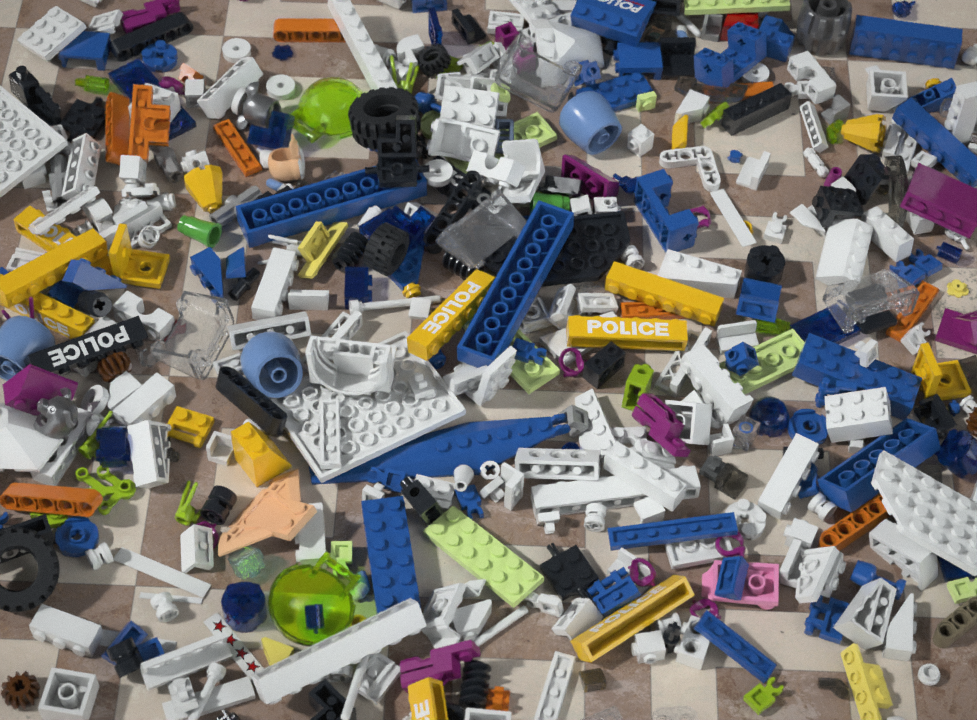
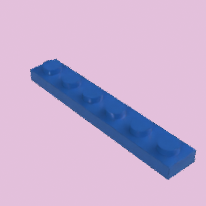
(672, 531)

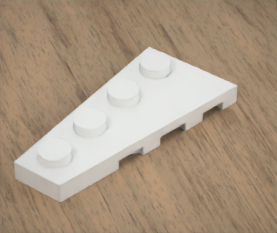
(557, 342)
(599, 434)

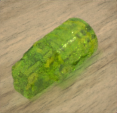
(94, 84)
(779, 327)

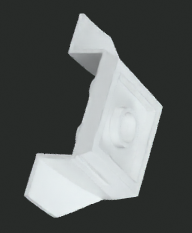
(808, 216)
(441, 609)

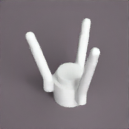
(291, 244)

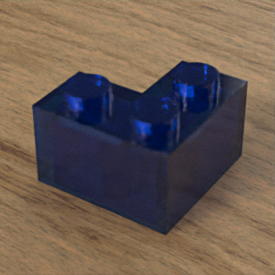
(276, 135)
(414, 225)

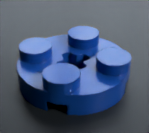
(163, 49)
(813, 420)
(76, 548)

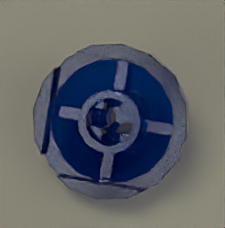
(771, 414)

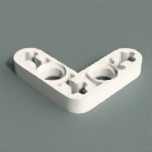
(699, 160)

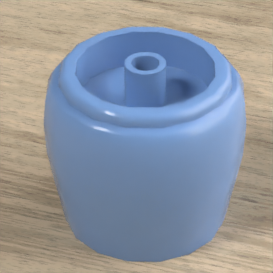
(590, 122)
(18, 339)
(272, 364)

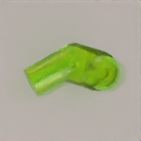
(833, 129)

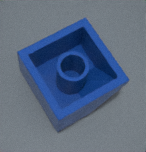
(779, 38)

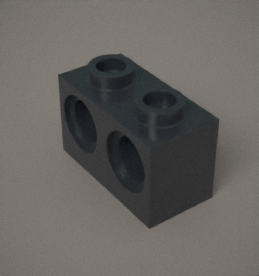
(604, 365)

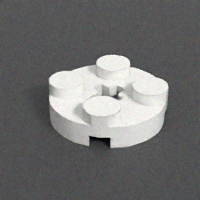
(145, 191)
(753, 513)

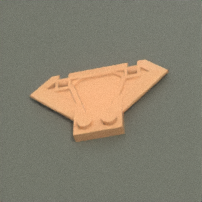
(271, 513)

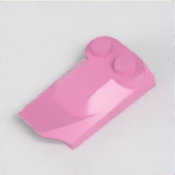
(760, 585)

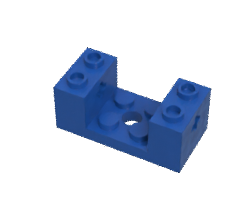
(745, 50)
(651, 197)

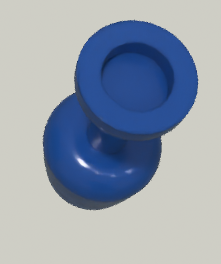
(427, 102)
(866, 572)

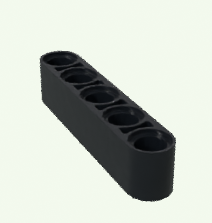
(166, 29)
(456, 204)
(251, 401)

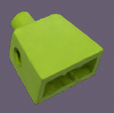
(639, 378)

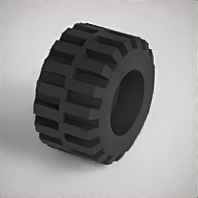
(386, 249)

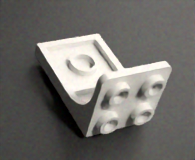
(460, 139)
(528, 154)
(493, 377)

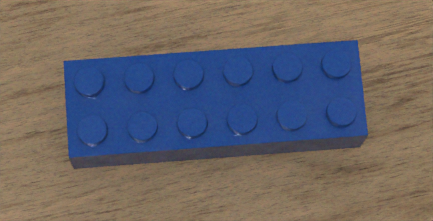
(905, 41)
(827, 359)
(850, 481)
(389, 552)

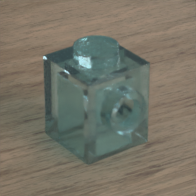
(247, 562)

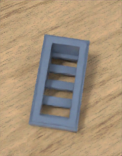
(504, 124)

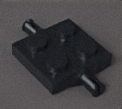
(84, 118)
(397, 171)
(568, 572)

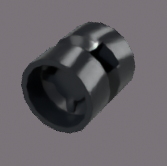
(218, 505)
(125, 657)

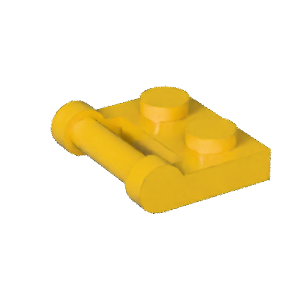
(190, 422)

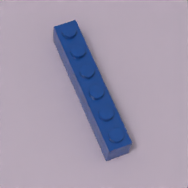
(937, 141)

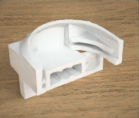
(357, 365)

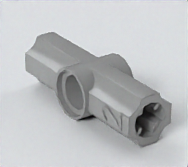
(167, 161)
(57, 176)
(228, 211)

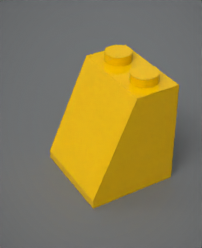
(257, 454)

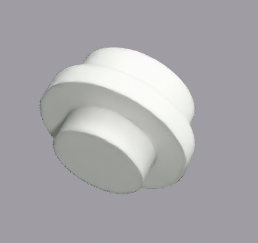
(929, 674)

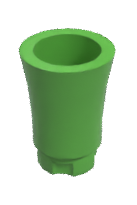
(556, 200)
(200, 230)

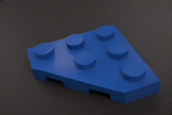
(410, 267)

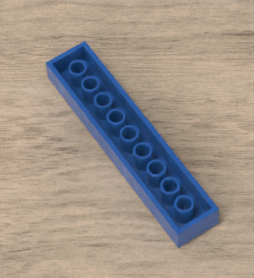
(319, 202)
(516, 285)

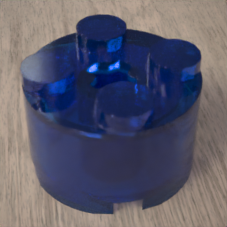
(114, 447)
(959, 453)
(244, 606)

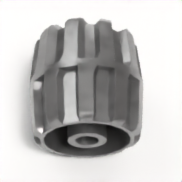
(824, 25)

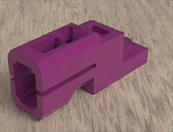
(152, 12)
(663, 424)
(442, 664)

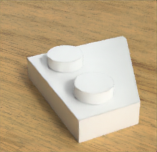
(128, 208)

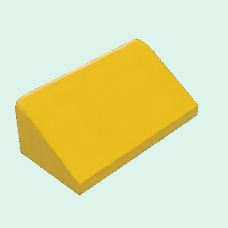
(679, 133)

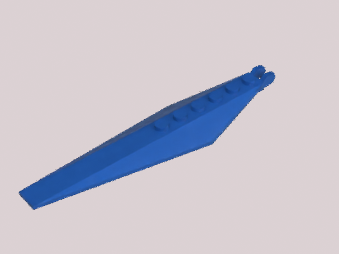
(465, 444)

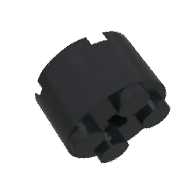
(765, 264)

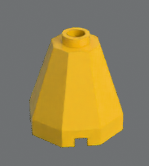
(866, 132)
(205, 187)

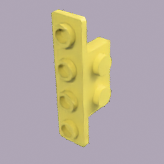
(318, 246)
(866, 684)

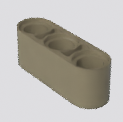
(952, 628)

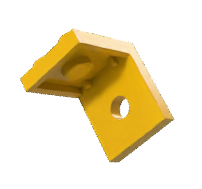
(128, 262)
(932, 373)

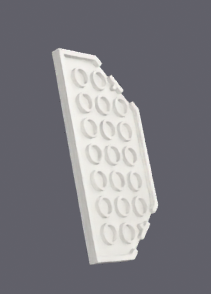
(928, 511)

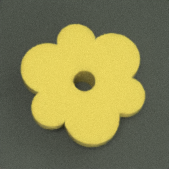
(957, 288)

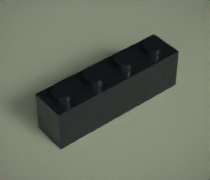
(756, 109)

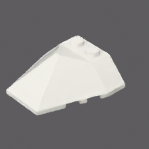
(565, 43)
(479, 81)
(21, 444)

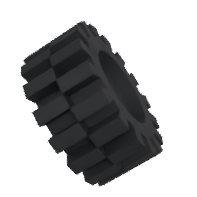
(433, 60)

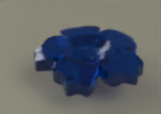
(282, 53)

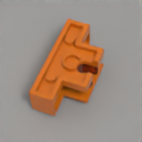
(148, 122)

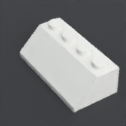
(844, 251)

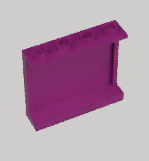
(942, 200)

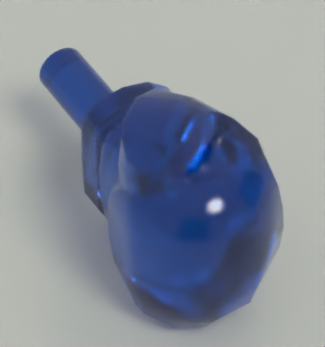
(902, 9)
(627, 183)

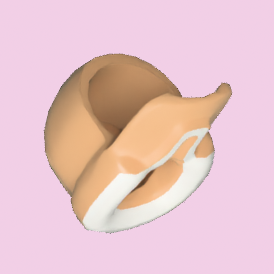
(287, 163)

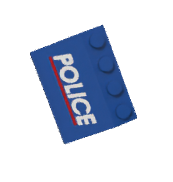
(613, 18)

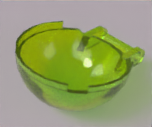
(326, 108)
(308, 586)

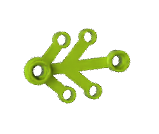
(115, 490)

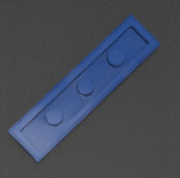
(735, 646)

